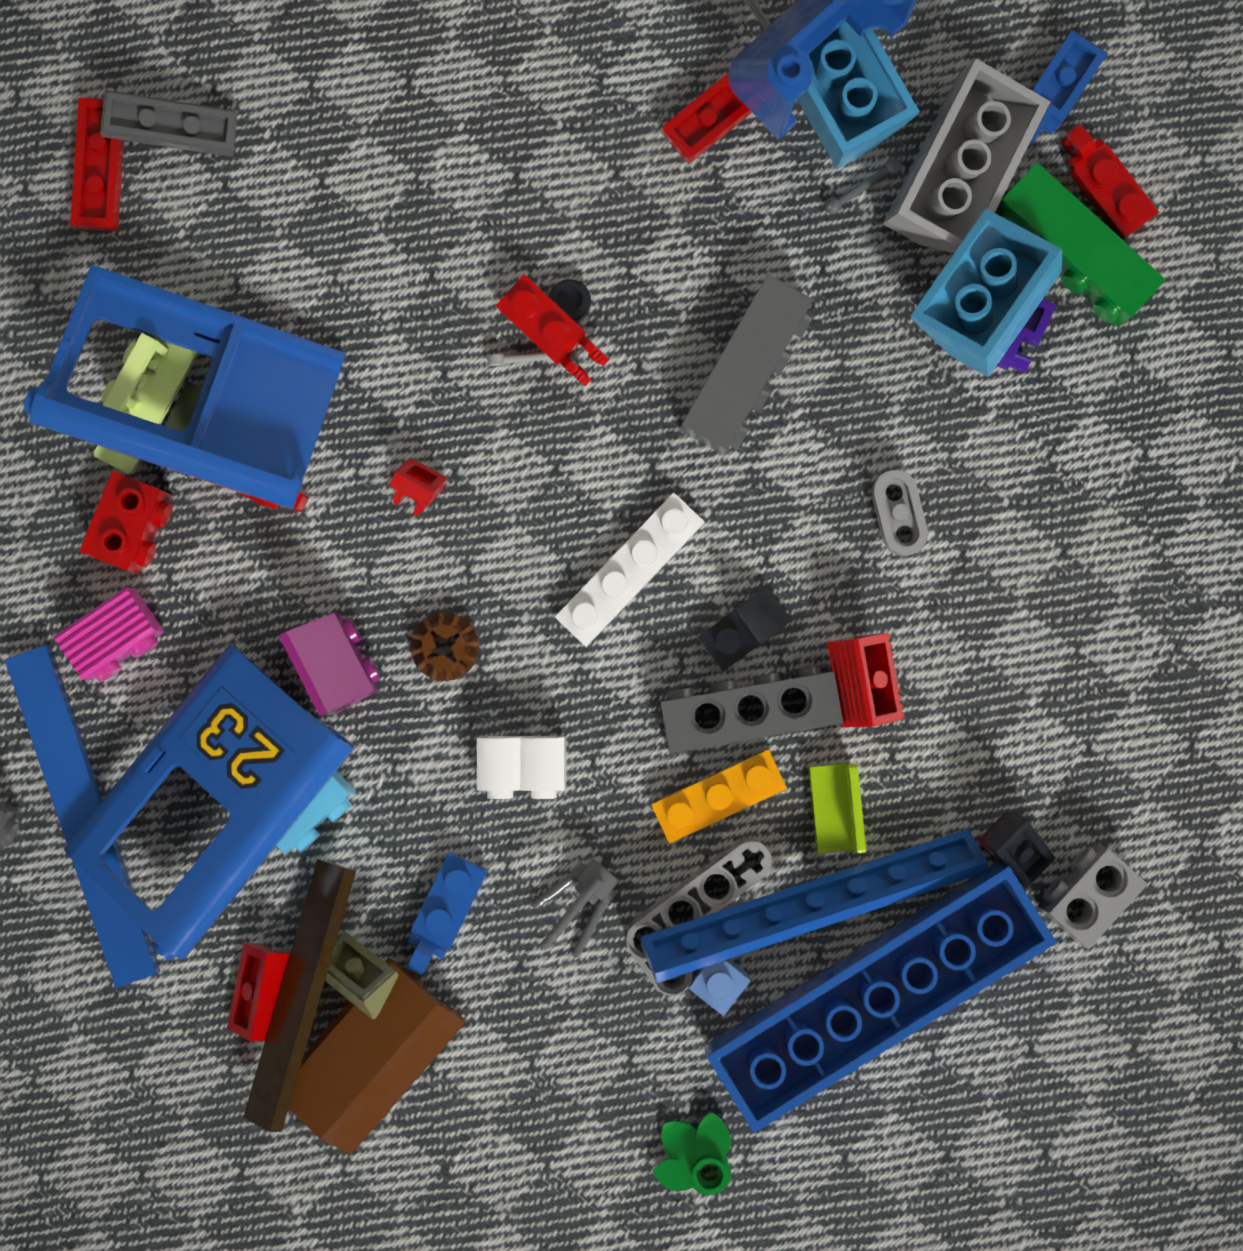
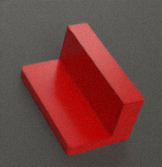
(256, 990)

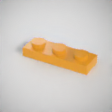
(718, 796)

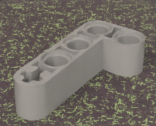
(703, 904)

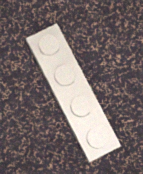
(629, 569)

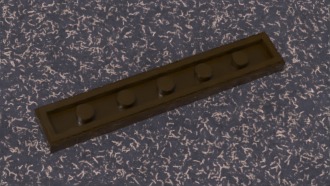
(299, 996)

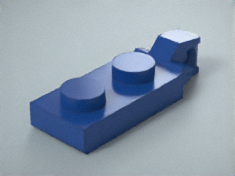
(1066, 79)
(444, 910)

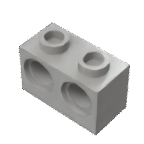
(1100, 905)

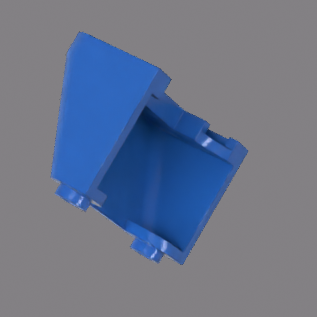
(776, 65)

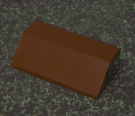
(368, 1064)

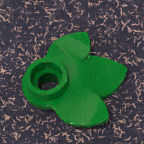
(690, 1150)

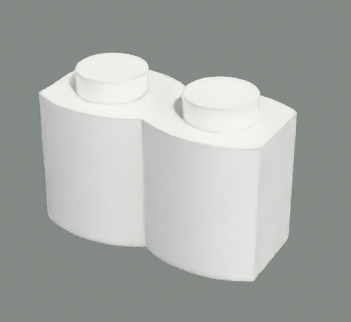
(521, 764)

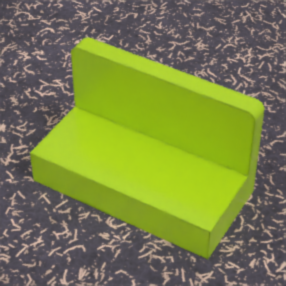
(837, 808)

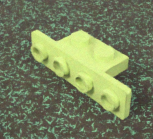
(145, 388)

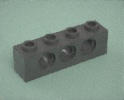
(819, 710)

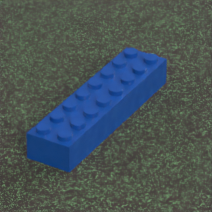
(878, 995)

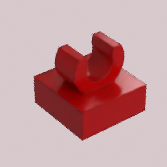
(418, 483)

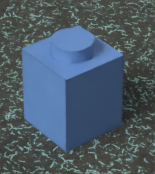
(719, 984)

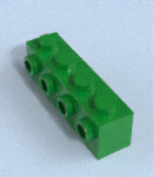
(1092, 255)

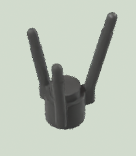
(593, 884)

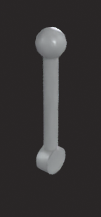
(500, 359)

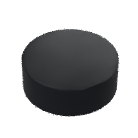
(572, 298)

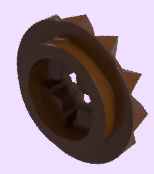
(465, 646)

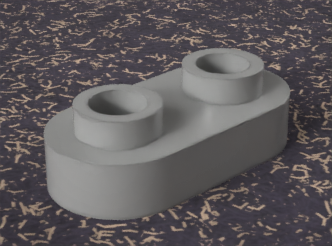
(904, 512)

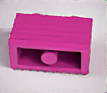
(109, 635)

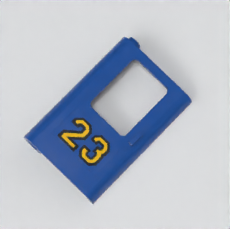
(249, 752)

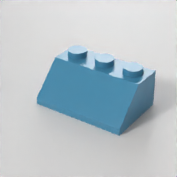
(854, 95)
(988, 291)

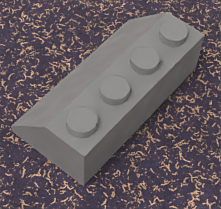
(966, 157)

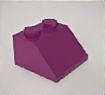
(331, 663)

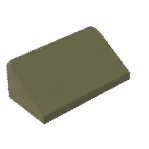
(360, 975)

